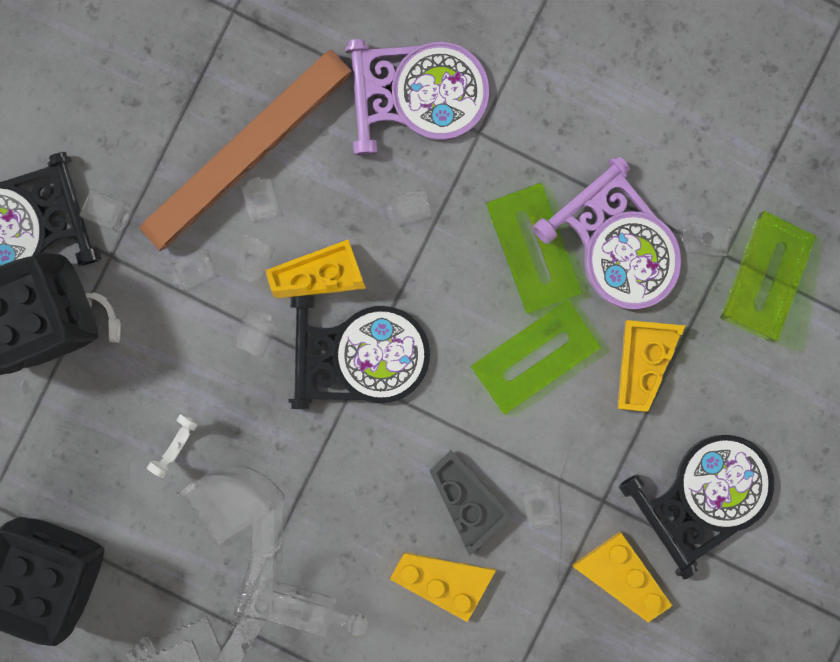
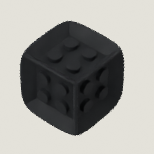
(41, 312)
(44, 579)

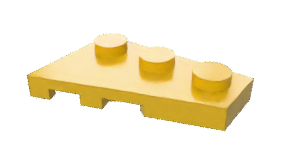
(317, 273)
(644, 360)
(624, 576)
(445, 583)

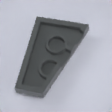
(469, 502)

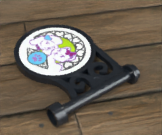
(26, 226)
(376, 355)
(720, 486)

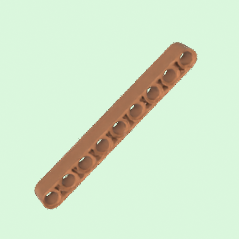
(245, 150)

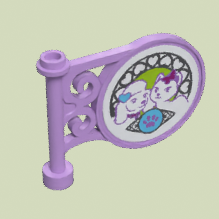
(435, 90)
(629, 256)

